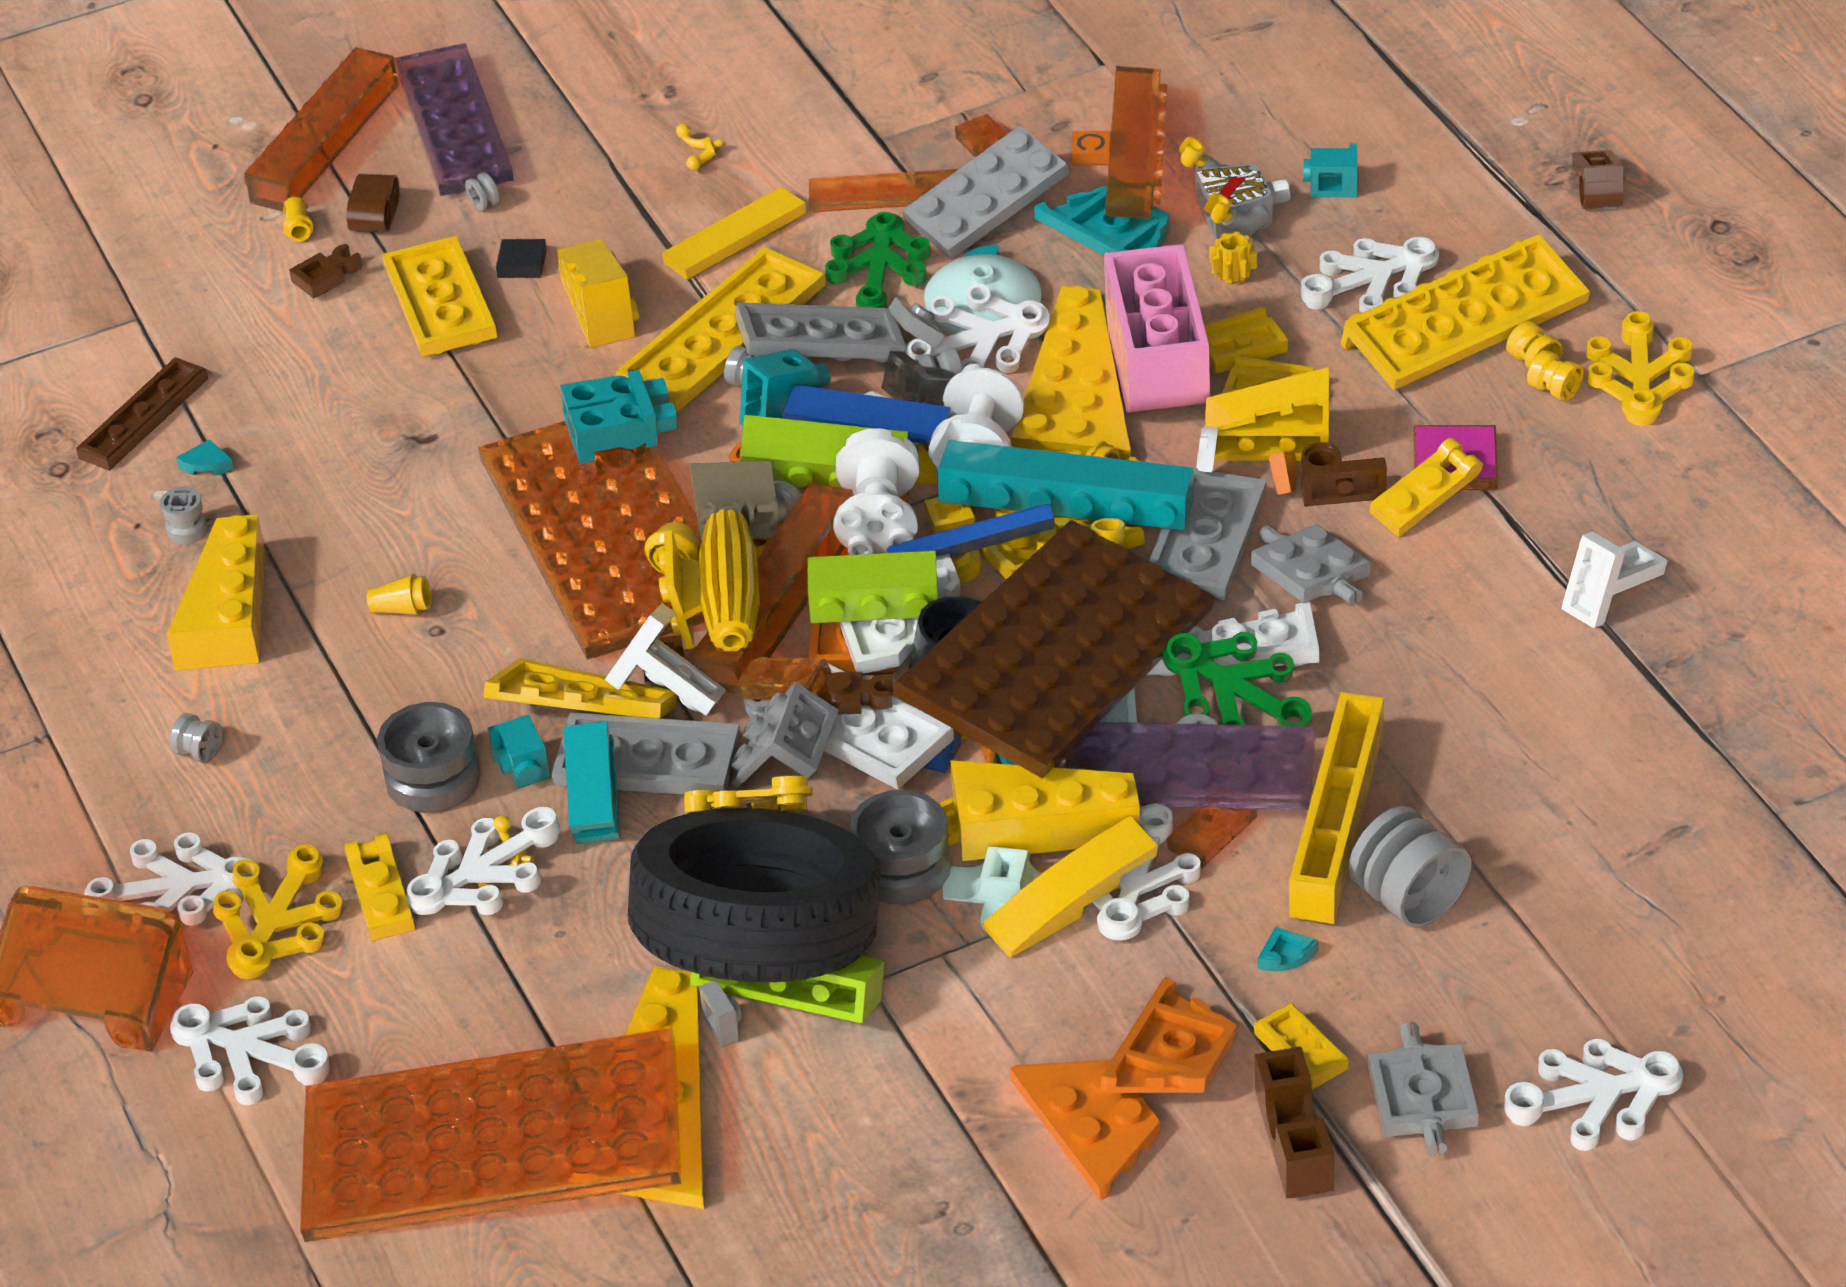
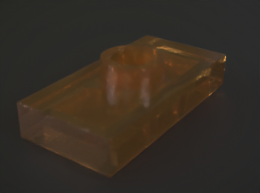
(1209, 831)

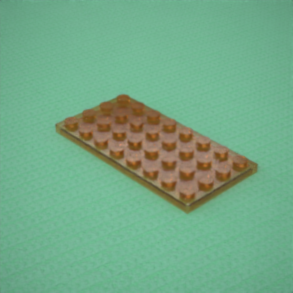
(590, 528)
(490, 1135)

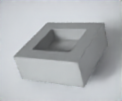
(720, 1013)

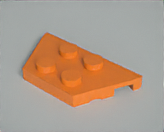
(1170, 1047)
(1092, 1127)

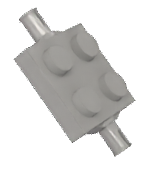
(1311, 564)
(1422, 1089)

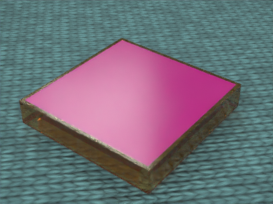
(1476, 441)

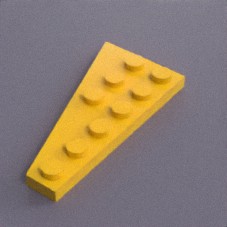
(1074, 383)
(674, 1004)

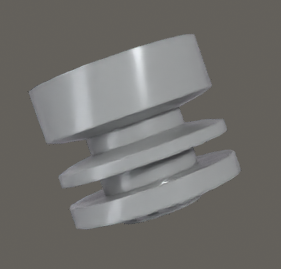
(1409, 866)

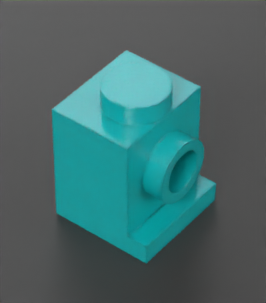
(1332, 171)
(519, 751)

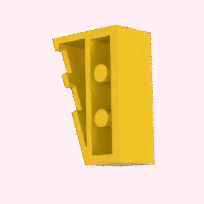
(598, 292)
(1271, 417)

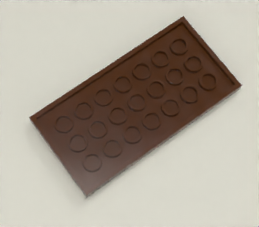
(1053, 648)

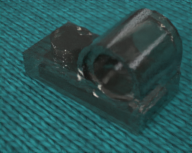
(912, 382)

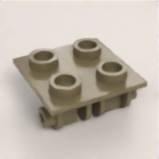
(739, 487)

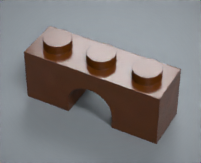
(1295, 1134)

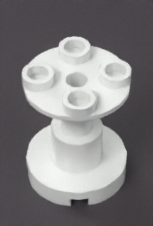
(982, 410)
(878, 473)

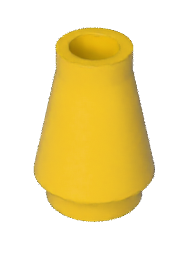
(401, 596)

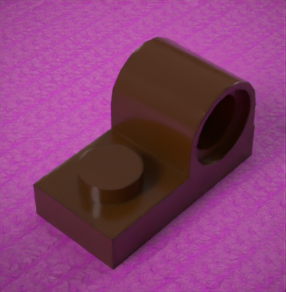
(1599, 178)
(1334, 481)

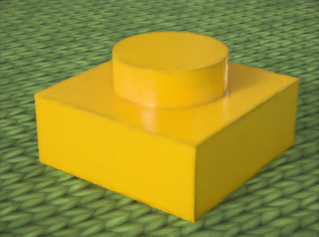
(947, 515)

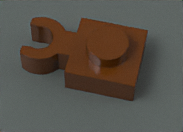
(323, 273)
(850, 691)

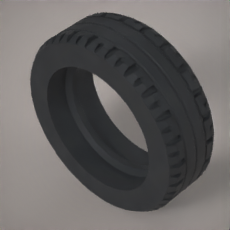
(753, 894)

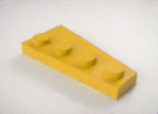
(574, 689)

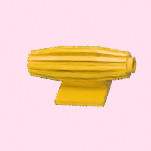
(718, 584)

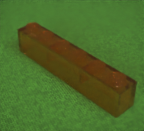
(321, 128)
(1136, 143)
(782, 582)

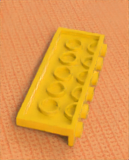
(1464, 311)

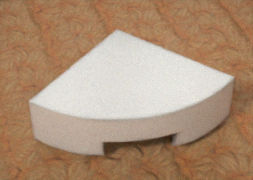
(1207, 449)

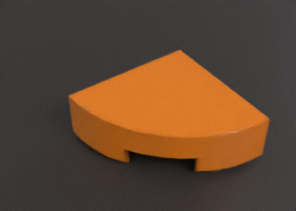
(1283, 472)

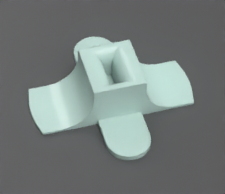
(993, 882)

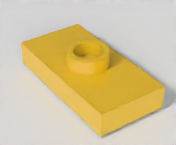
(1292, 1029)

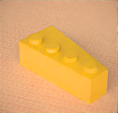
(223, 600)
(1025, 812)

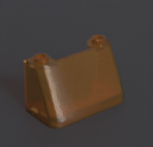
(93, 962)

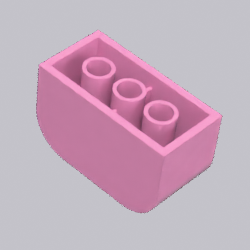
(1156, 329)

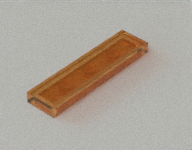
(872, 190)

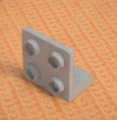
(790, 730)

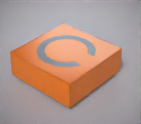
(1090, 147)

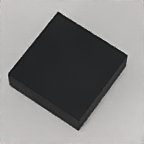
(521, 258)

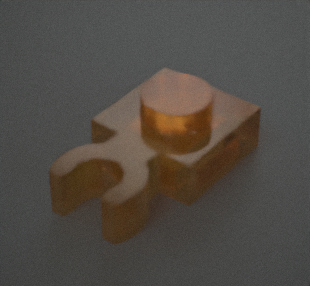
(979, 134)

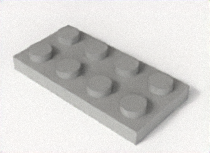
(985, 192)
(819, 330)
(1215, 531)
(663, 753)

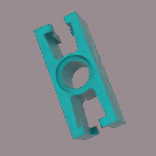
(591, 782)

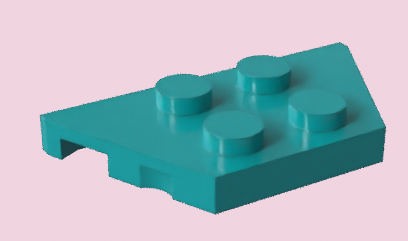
(1086, 223)

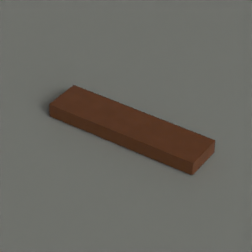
(141, 413)

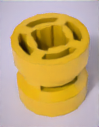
(1529, 340)
(1557, 376)

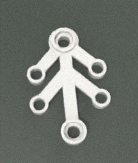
(1414, 257)
(985, 332)
(176, 881)
(434, 890)
(1122, 916)
(197, 1026)
(1652, 1077)

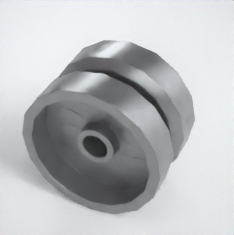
(428, 756)
(909, 841)

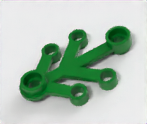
(883, 230)
(1233, 679)

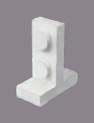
(1606, 570)
(665, 666)

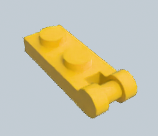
(1425, 488)
(379, 888)

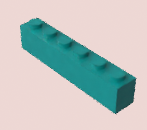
(1068, 482)

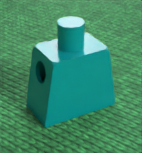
(770, 379)

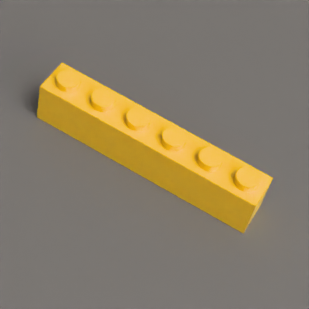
(1336, 808)

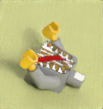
(1232, 195)

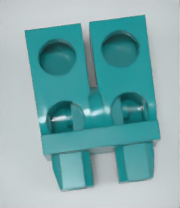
(616, 413)

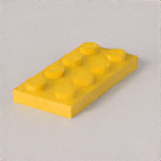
(439, 296)

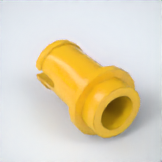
(297, 223)

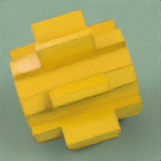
(1233, 257)

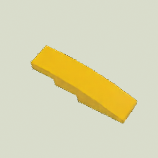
(1068, 886)

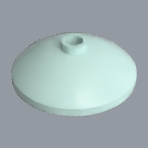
(1002, 276)

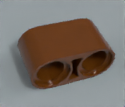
(373, 202)

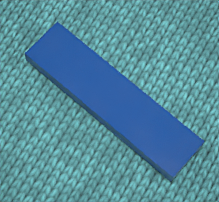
(864, 410)
(983, 533)

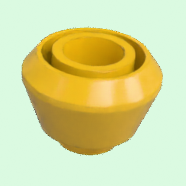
(685, 538)

